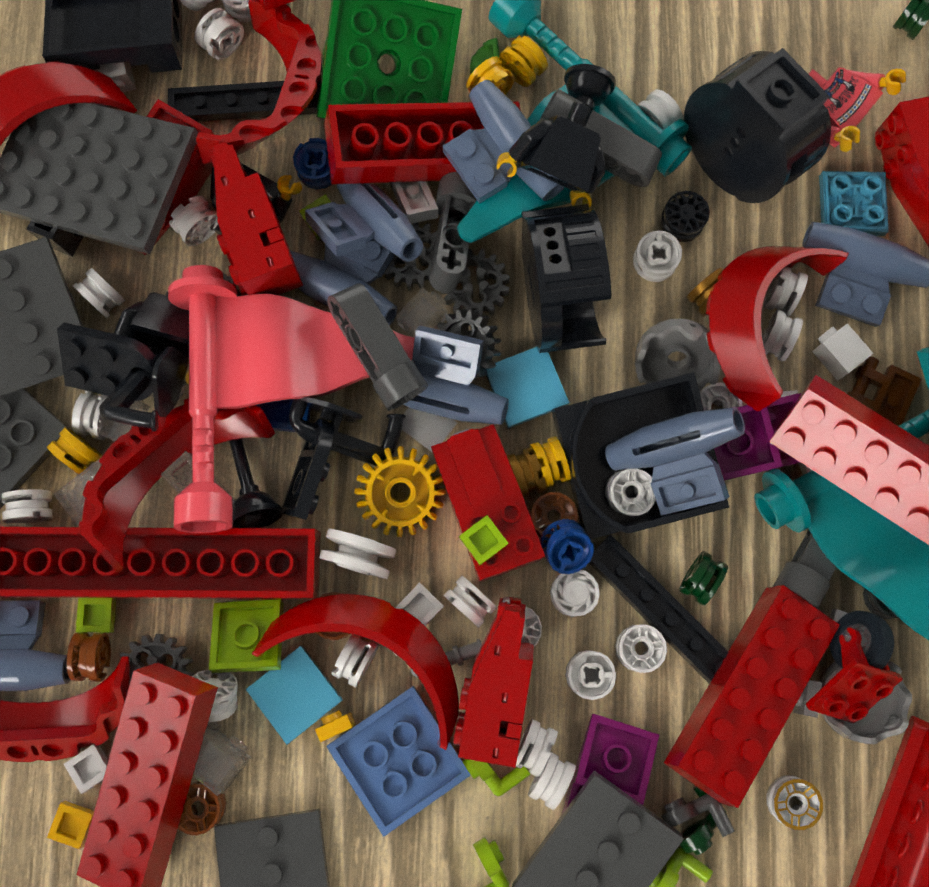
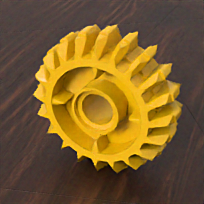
(405, 511)

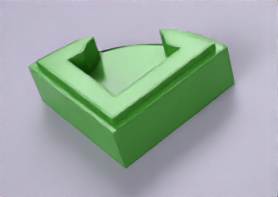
(488, 50)

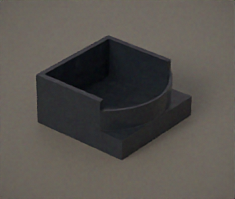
(593, 424)

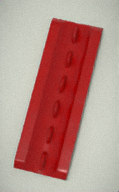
(899, 835)

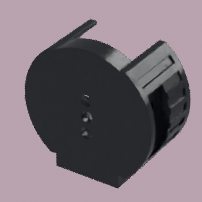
(758, 125)
(564, 276)

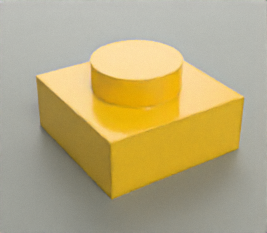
(334, 724)
(71, 825)

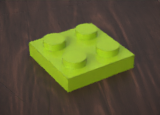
(237, 631)

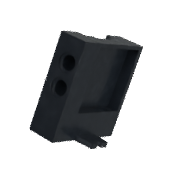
(114, 32)

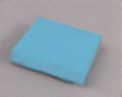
(855, 200)
(528, 384)
(294, 695)

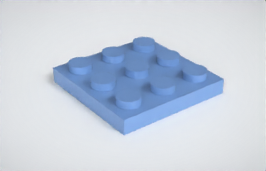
(397, 761)

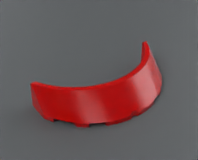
(303, 65)
(52, 84)
(736, 316)
(136, 464)
(385, 625)
(63, 726)

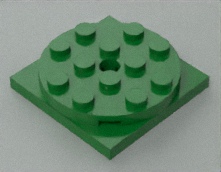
(413, 32)

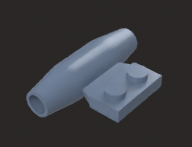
(477, 151)
(364, 216)
(337, 273)
(861, 282)
(448, 367)
(678, 453)
(20, 665)

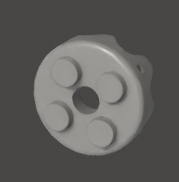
(672, 336)
(883, 720)

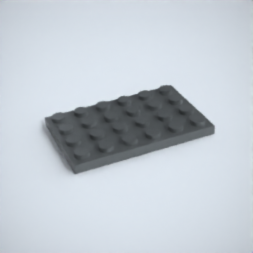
(95, 172)

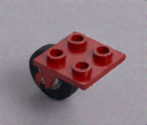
(863, 652)

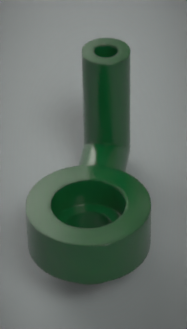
(699, 834)

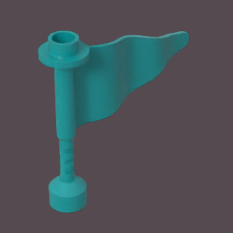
(507, 205)
(856, 537)

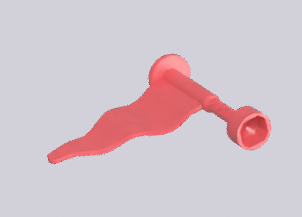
(246, 356)

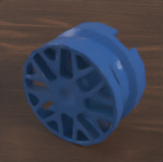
(313, 164)
(567, 548)

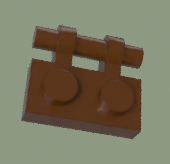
(894, 389)

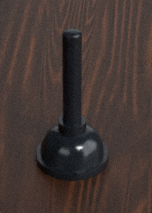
(589, 83)
(253, 506)

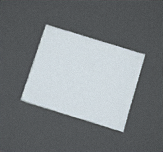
(427, 427)

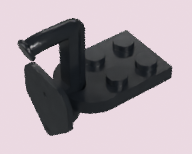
(123, 372)
(319, 440)

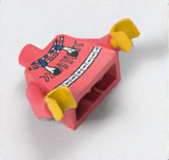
(852, 97)

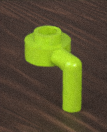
(487, 774)
(491, 857)
(669, 874)

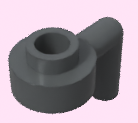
(680, 811)

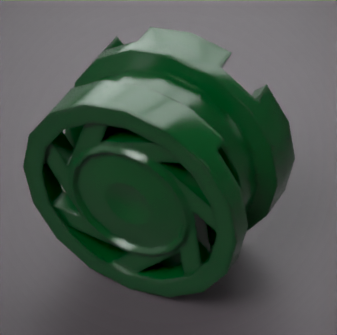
(913, 18)
(703, 578)

